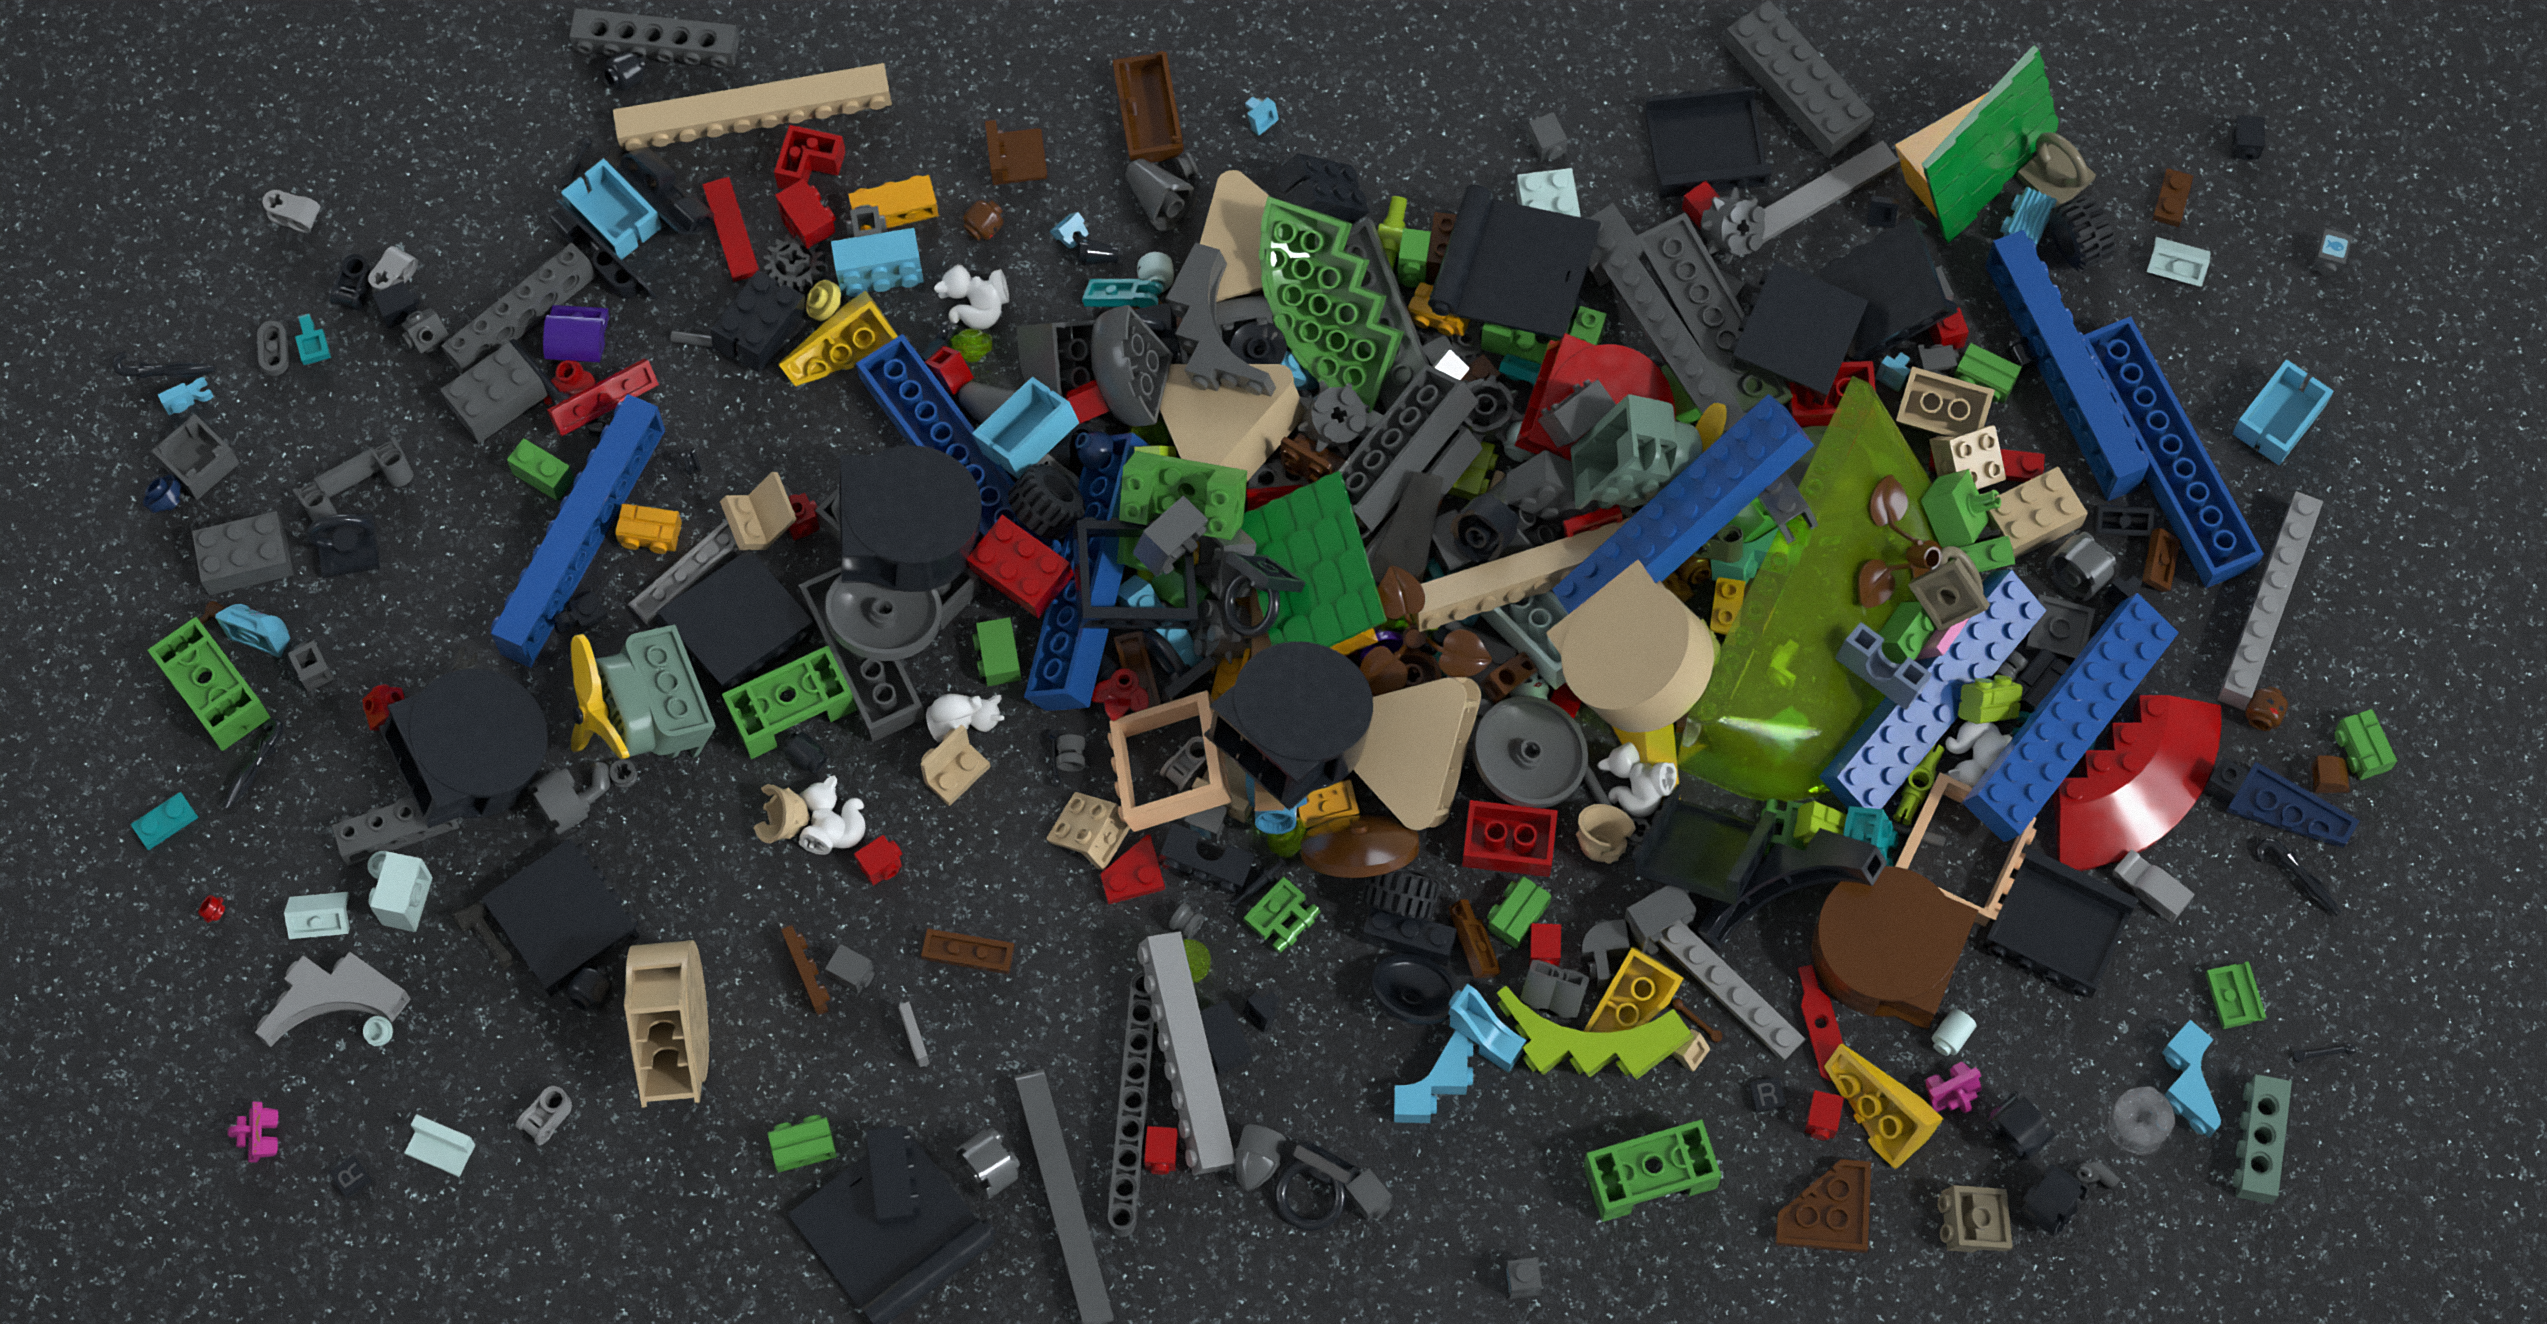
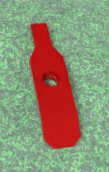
(1818, 1006)

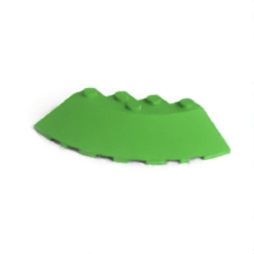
(1321, 302)

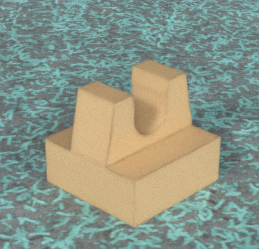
(1692, 1052)

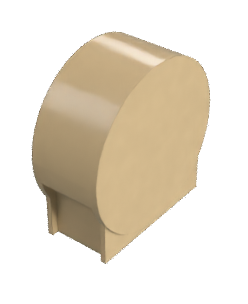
(1635, 653)
(667, 1020)

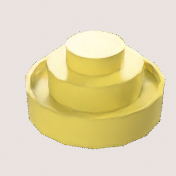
(823, 300)

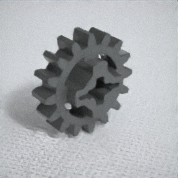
(792, 261)

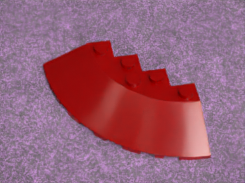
(2139, 784)

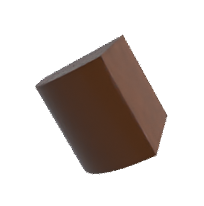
(2330, 775)

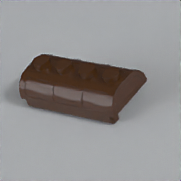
(1148, 107)

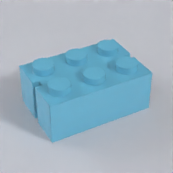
(612, 208)
(877, 262)
(2282, 412)
(1025, 427)

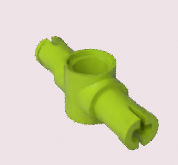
(1392, 228)
(1915, 795)

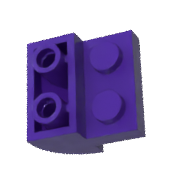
(575, 333)

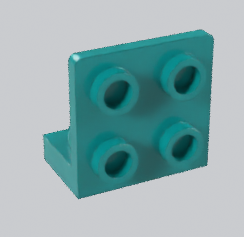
(1872, 827)

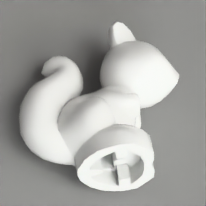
(984, 296)
(956, 709)
(1986, 745)
(1647, 782)
(827, 827)

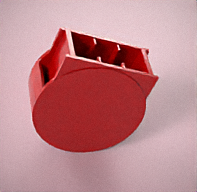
(1572, 362)

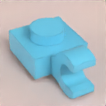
(182, 396)

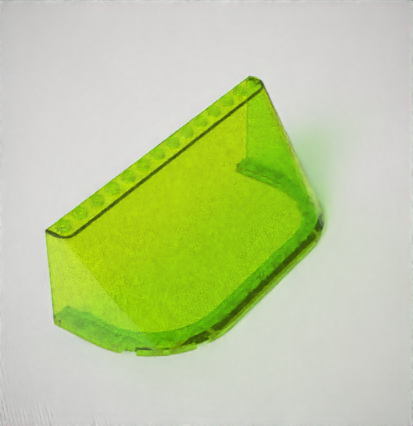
(1776, 691)

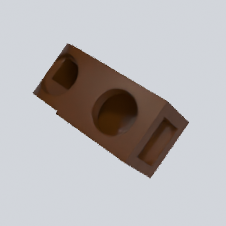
(1508, 677)

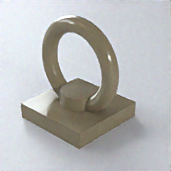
(2056, 169)
(1951, 590)

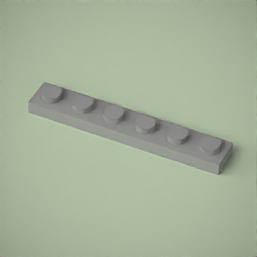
(1730, 990)

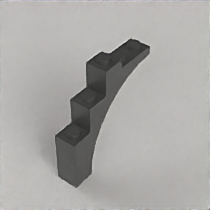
(1194, 301)

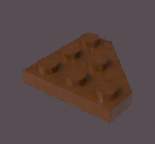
(1830, 1211)

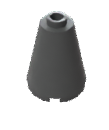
(1160, 194)
(982, 399)

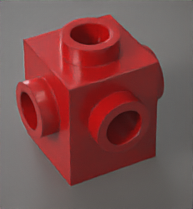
(805, 514)
(376, 704)

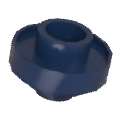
(162, 494)

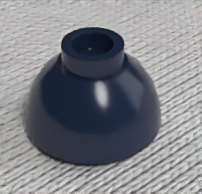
(1093, 448)

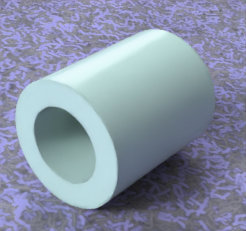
(1953, 1032)

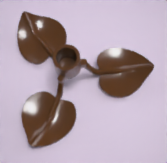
(1886, 505)
(1462, 650)

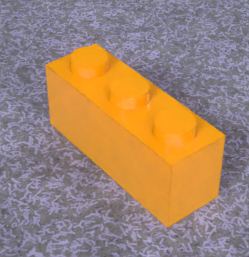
(899, 201)

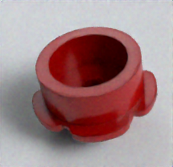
(211, 908)

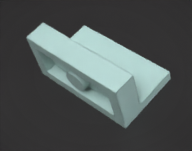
(2179, 261)
(317, 915)
(439, 1146)

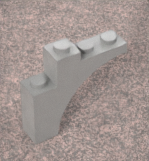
(316, 992)

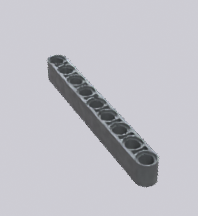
(1132, 1116)
(1063, 1198)

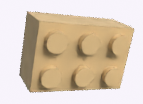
(1943, 404)
(2037, 512)

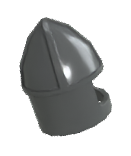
(1257, 1155)

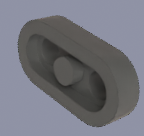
(272, 350)

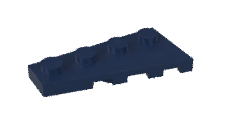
(2287, 806)

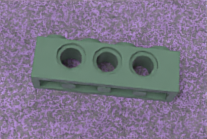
(2276, 1096)

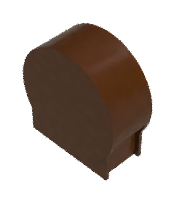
(1890, 945)

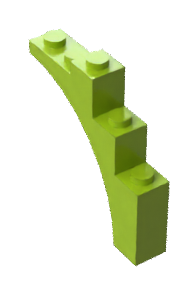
(1637, 1047)

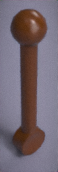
(1715, 1035)

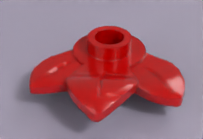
(575, 383)
(1120, 697)

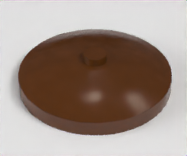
(1359, 846)

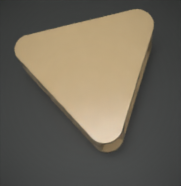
(1235, 230)
(1230, 423)
(1420, 748)

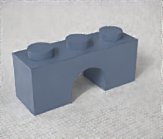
(1864, 656)

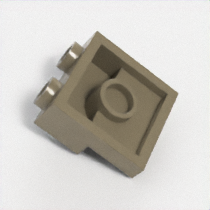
(1975, 1219)

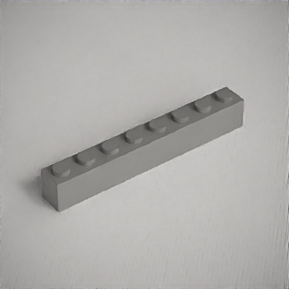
(2270, 601)
(1186, 1053)

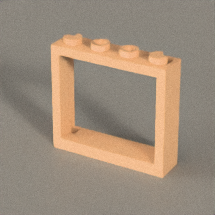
(1958, 791)
(1181, 804)

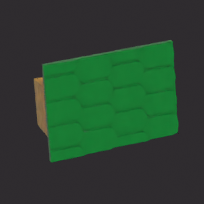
(1979, 147)
(1320, 543)

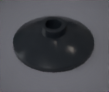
(1255, 336)

